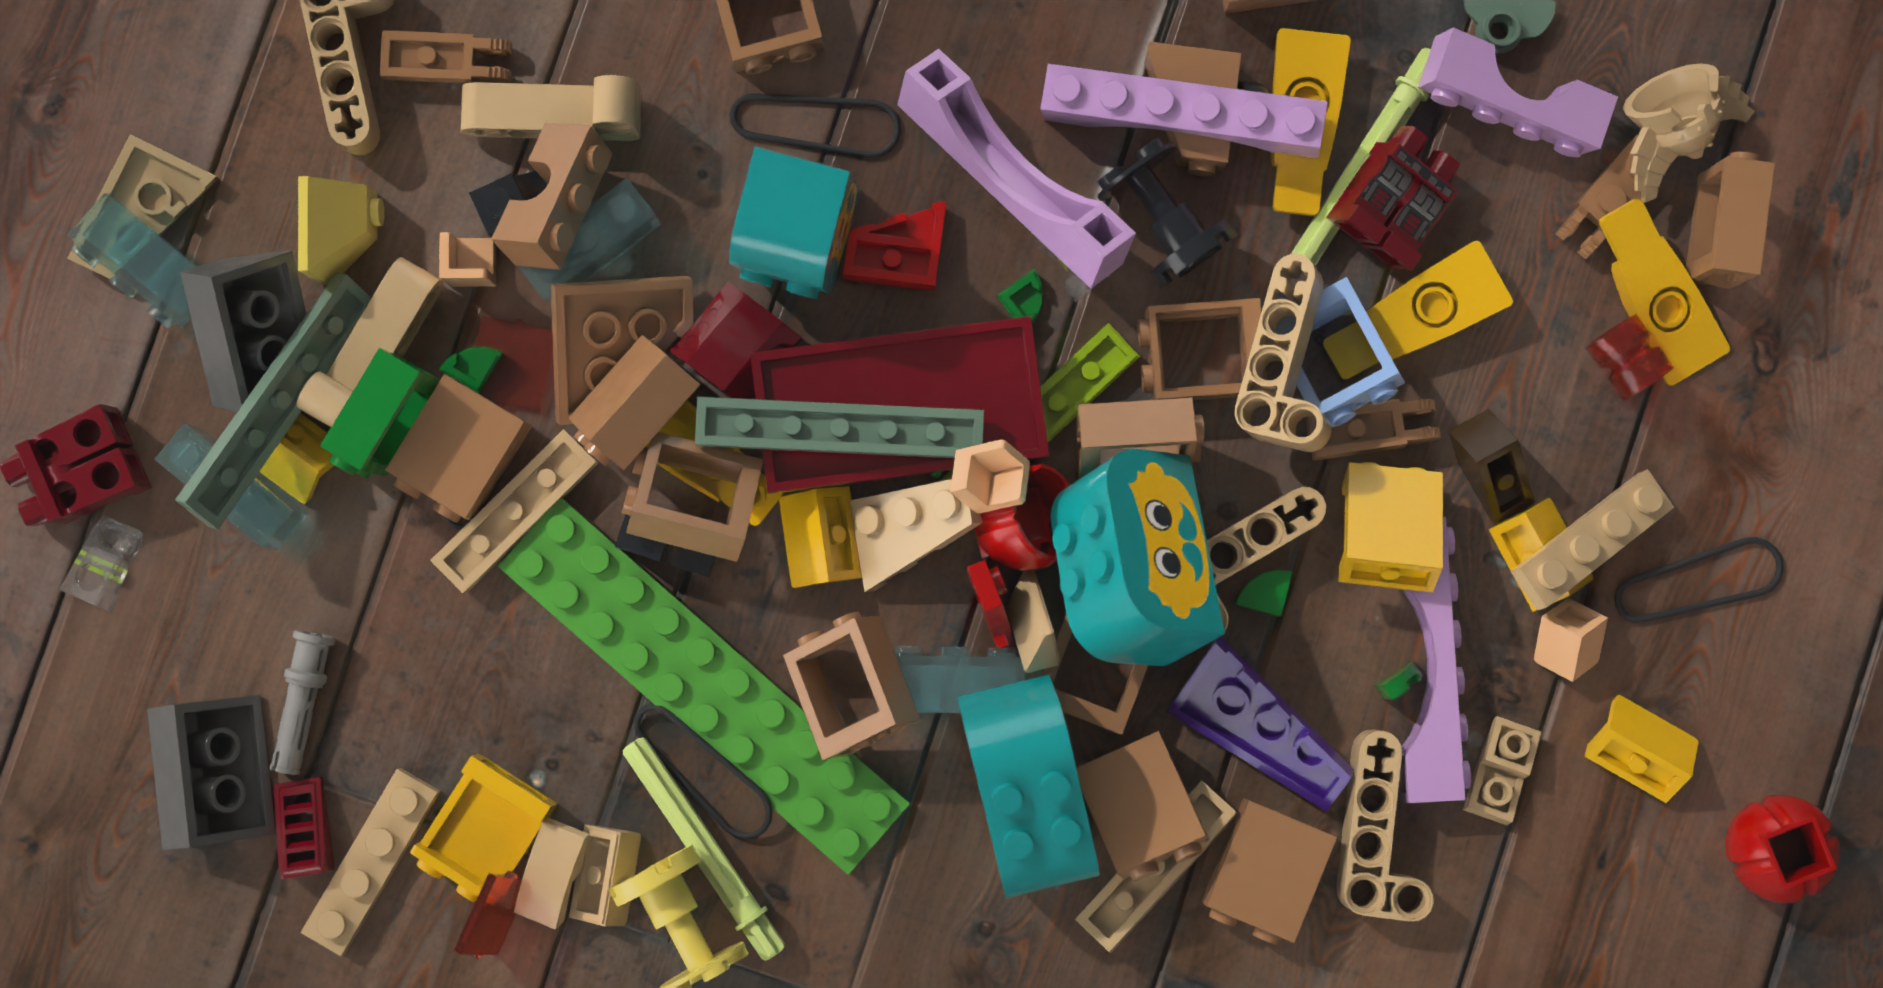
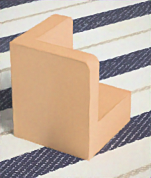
(467, 261)
(990, 476)
(1570, 639)

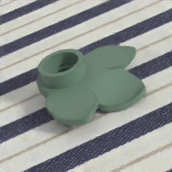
(1516, 17)

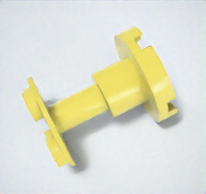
(669, 905)

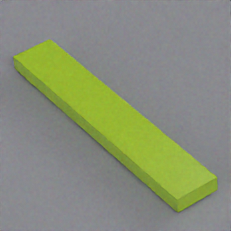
(1082, 379)

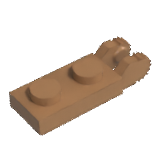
(440, 57)
(1607, 193)
(1377, 429)

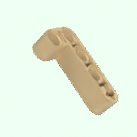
(344, 62)
(523, 109)
(386, 323)
(1290, 350)
(1245, 549)
(1380, 822)

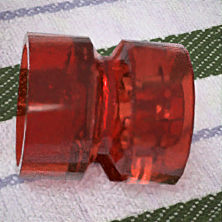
(1629, 357)

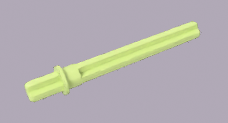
(1393, 116)
(713, 863)

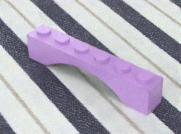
(1229, 114)
(1073, 227)
(1433, 751)

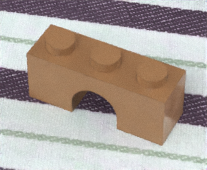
(544, 227)

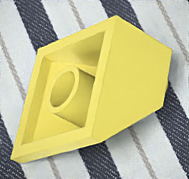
(334, 225)

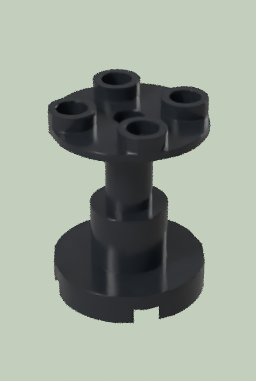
(1174, 225)

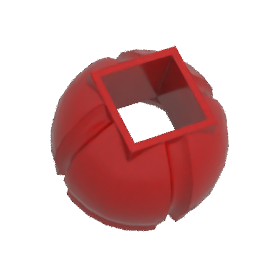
(1023, 533)
(1755, 861)

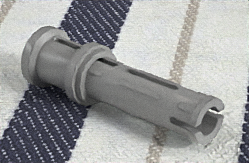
(304, 680)

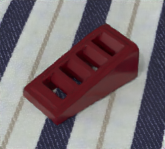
(285, 829)

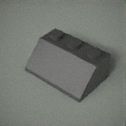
(242, 319)
(211, 772)

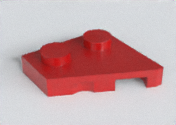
(898, 251)
(988, 588)

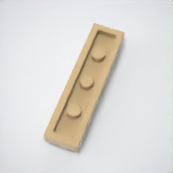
(514, 511)
(1592, 540)
(370, 862)
(1125, 902)

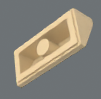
(1032, 625)
(607, 861)

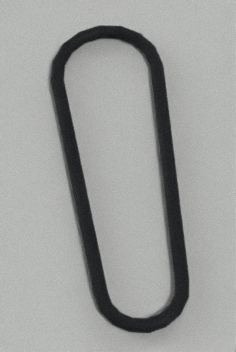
(819, 100)
(1706, 604)
(737, 834)

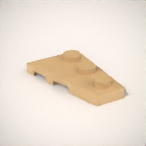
(152, 187)
(906, 526)

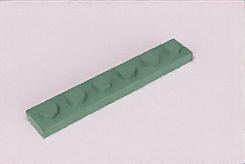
(273, 404)
(836, 427)

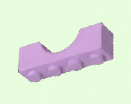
(1466, 74)

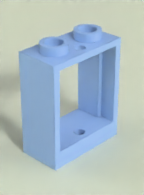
(1375, 388)

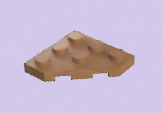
(602, 321)

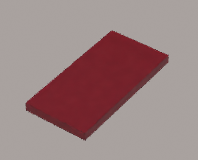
(951, 367)

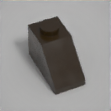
(1492, 465)

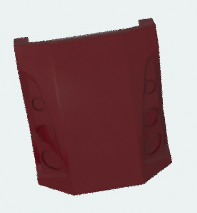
(726, 335)

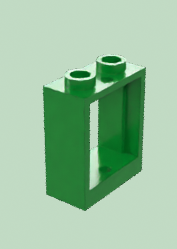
(378, 414)

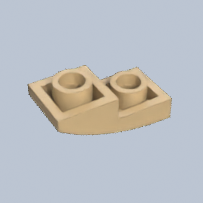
(1501, 770)
(549, 873)

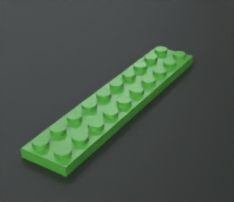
(702, 681)

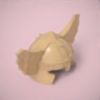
(1679, 118)

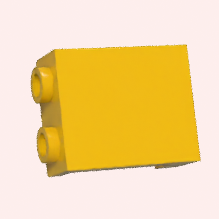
(1392, 527)
(482, 827)

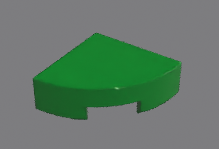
(1023, 297)
(473, 366)
(1266, 592)
(1399, 682)

